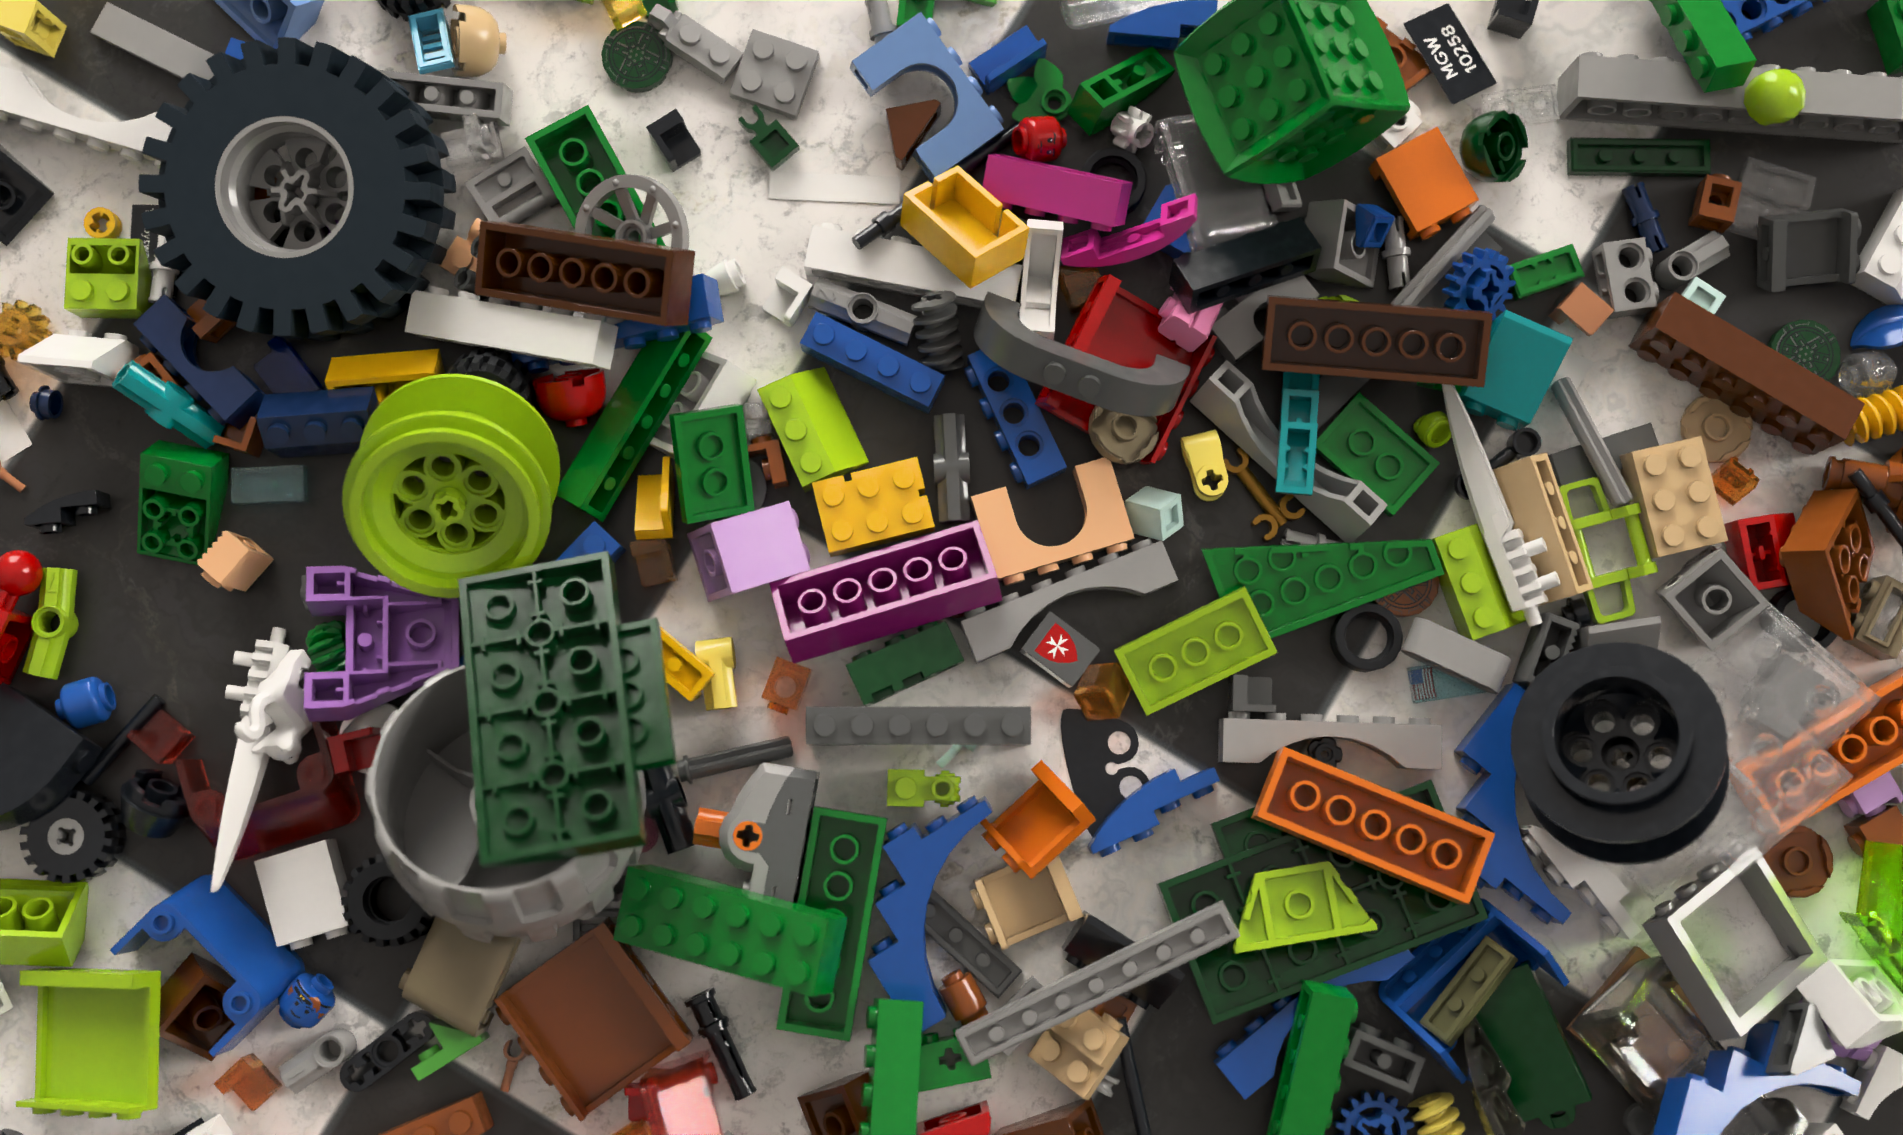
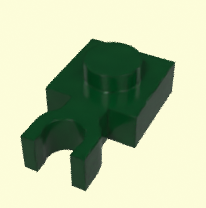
(770, 141)

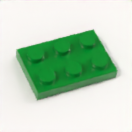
(1376, 451)
(712, 463)

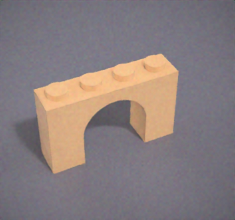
(1104, 526)

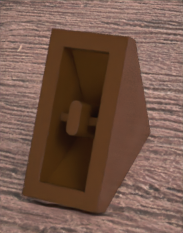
(909, 127)

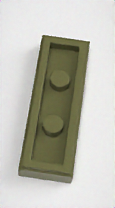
(1468, 991)

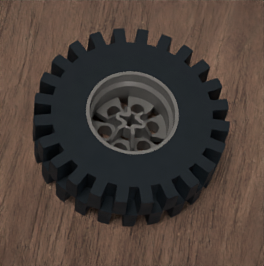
(229, 146)

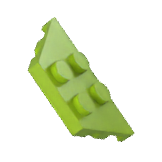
(1299, 907)

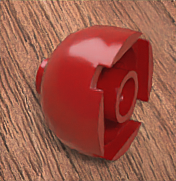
(571, 395)

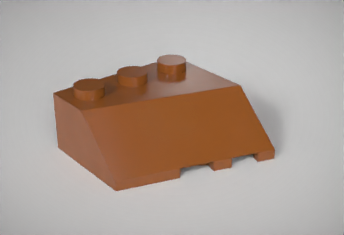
(1829, 557)

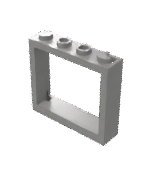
(1692, 973)

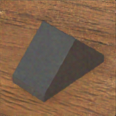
(1799, 1041)

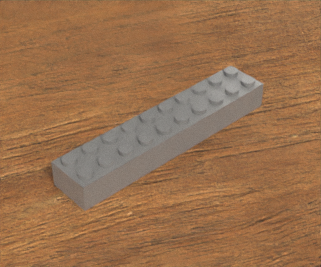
(1669, 96)

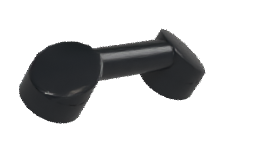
(1519, 445)

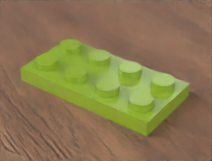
(1195, 651)

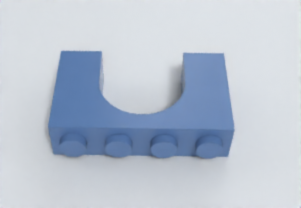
(919, 48)

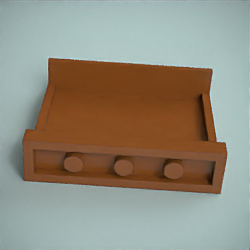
(592, 1019)

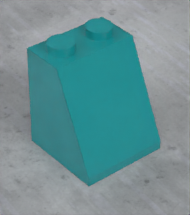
(1518, 371)

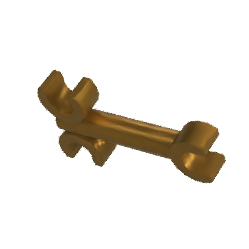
(1275, 514)

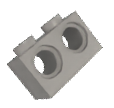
(1614, 278)

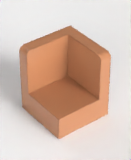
(1583, 309)

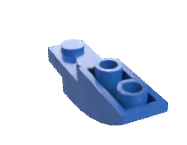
(1136, 813)

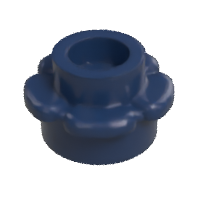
(46, 403)

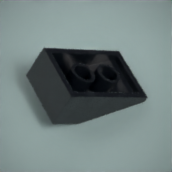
(20, 196)

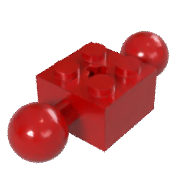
(19, 576)

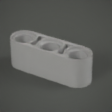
(1456, 655)

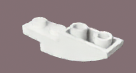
(1597, 883)

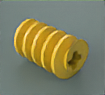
(1879, 415)

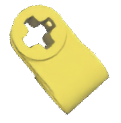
(1205, 458)

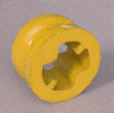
(113, 225)

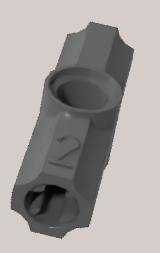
(951, 468)

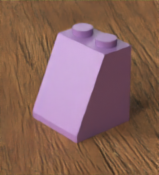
(749, 550)

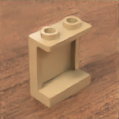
(1023, 905)

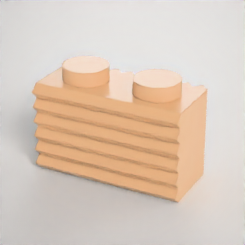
(234, 562)

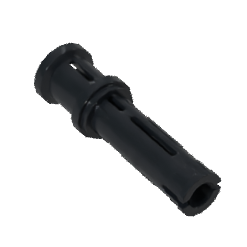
(714, 1028)

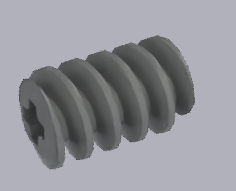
(939, 331)

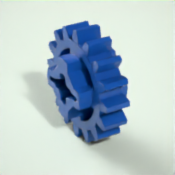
(1480, 282)
(1380, 1117)

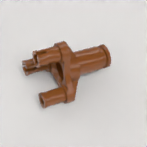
(1885, 477)

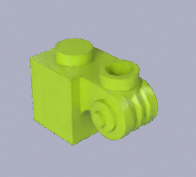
(912, 787)

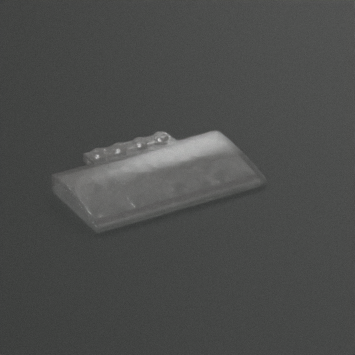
(1781, 712)

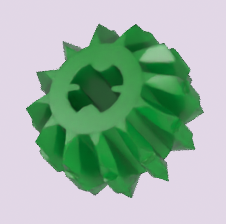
(327, 646)

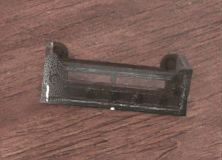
(1652, 1035)

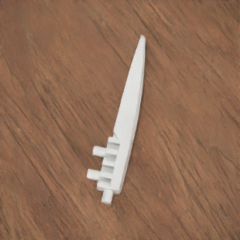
(1505, 546)
(247, 767)

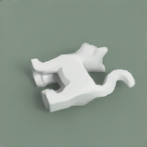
(284, 703)

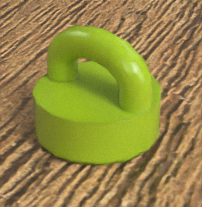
(1433, 429)

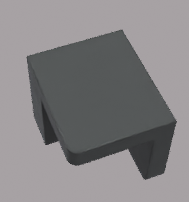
(1250, 694)

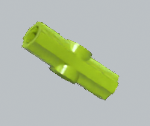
(46, 646)

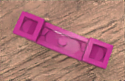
(1091, 250)

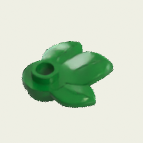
(1036, 92)

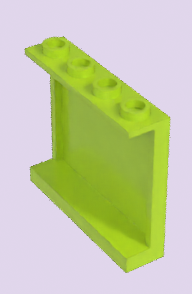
(95, 1041)

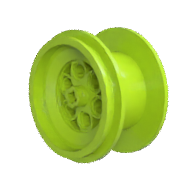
(454, 519)

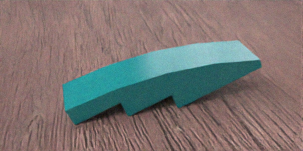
(1297, 433)

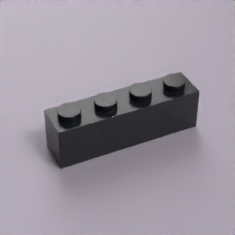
(1244, 265)

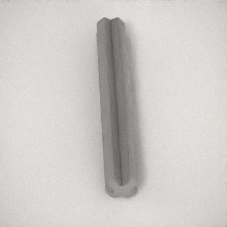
(1445, 256)
(1591, 442)

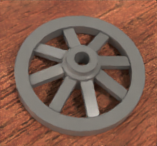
(634, 225)

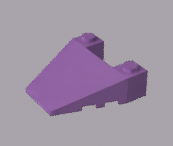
(391, 641)

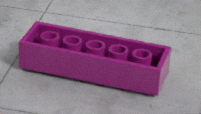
(885, 591)

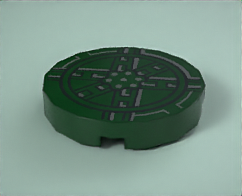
(636, 57)
(1809, 346)

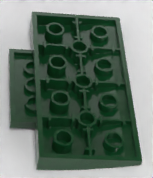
(560, 711)
(1246, 980)

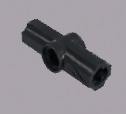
(668, 805)

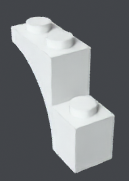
(1040, 276)
(1879, 1077)

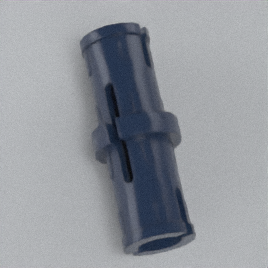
(1645, 217)

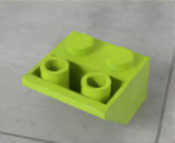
(107, 278)

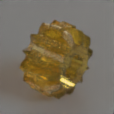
(27, 318)

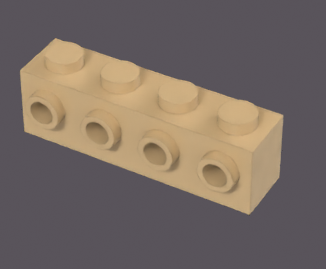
(1541, 512)

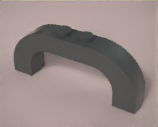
(1072, 371)

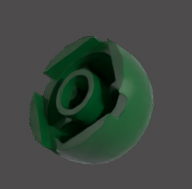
(1494, 146)

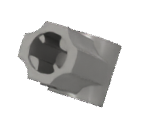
(1692, 260)
(317, 1060)

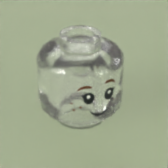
(1867, 373)

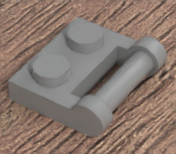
(507, 181)

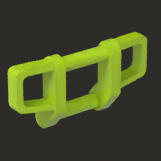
(1644, 563)

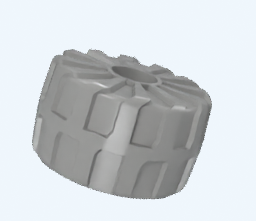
(429, 830)

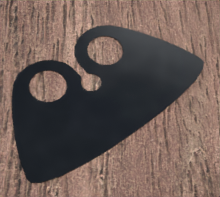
(1086, 757)

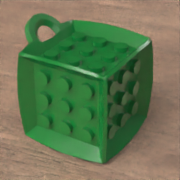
(1289, 85)

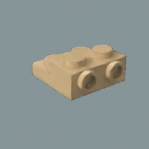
(1080, 1050)

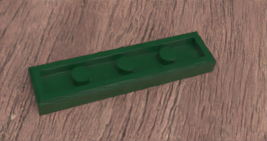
(1638, 157)

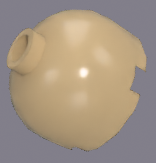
(475, 41)

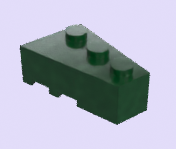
(904, 662)

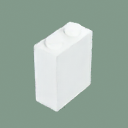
(304, 893)

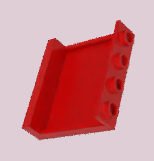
(1126, 333)

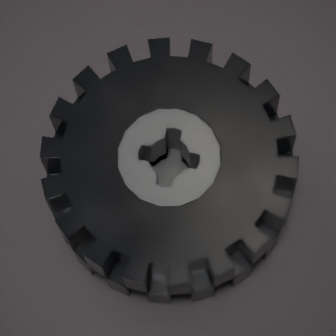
(90, 840)

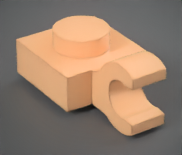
(460, 254)

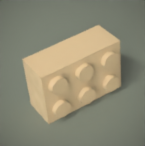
(1674, 496)

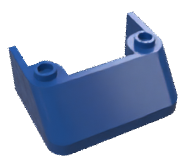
(235, 939)
(1435, 964)

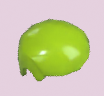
(1774, 96)

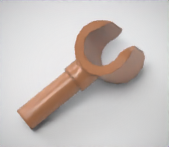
(11, 480)
(511, 1065)

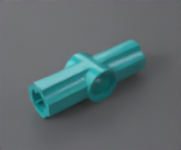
(167, 404)

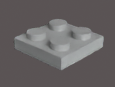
(774, 74)

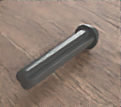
(734, 758)

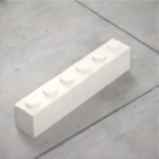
(896, 267)
(510, 328)

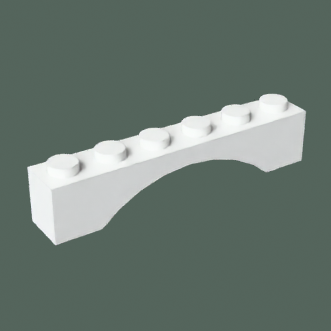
(26, 103)

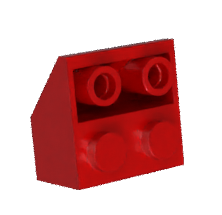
(1756, 546)

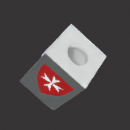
(1060, 650)

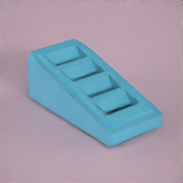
(428, 24)

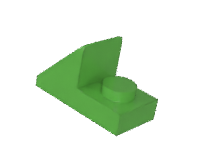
(453, 1043)

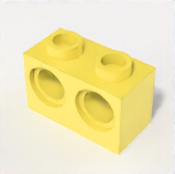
(31, 26)

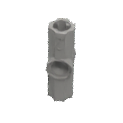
(841, 303)

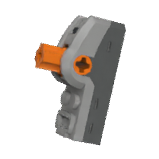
(780, 809)

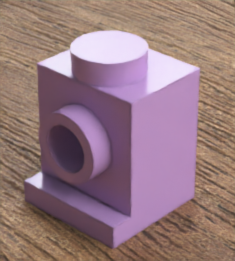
(1871, 797)

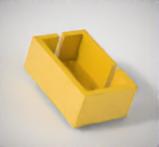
(961, 225)
(873, 507)

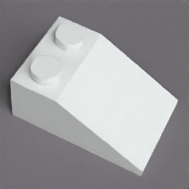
(80, 357)
(1855, 1001)

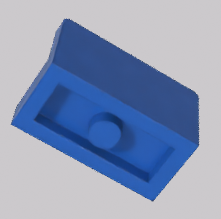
(1007, 59)

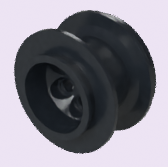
(1628, 688)

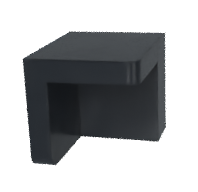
(1512, 17)
(673, 140)

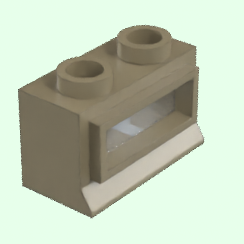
(1880, 619)

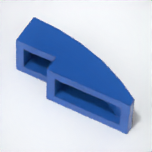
(1161, 24)

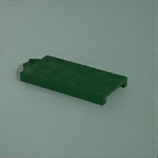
(1533, 1050)

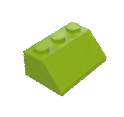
(813, 426)
(1473, 585)
(42, 922)

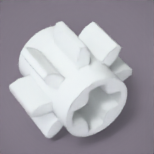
(1132, 129)

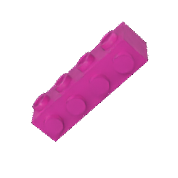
(1057, 191)

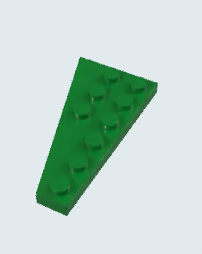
(1316, 581)

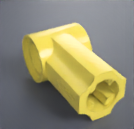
(720, 657)

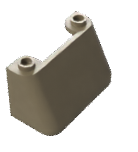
(458, 976)

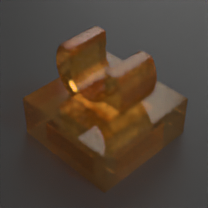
(1734, 481)

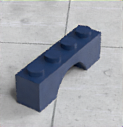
(229, 392)

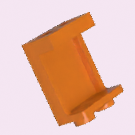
(1426, 183)
(1038, 823)

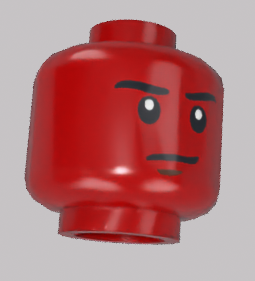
(1039, 139)

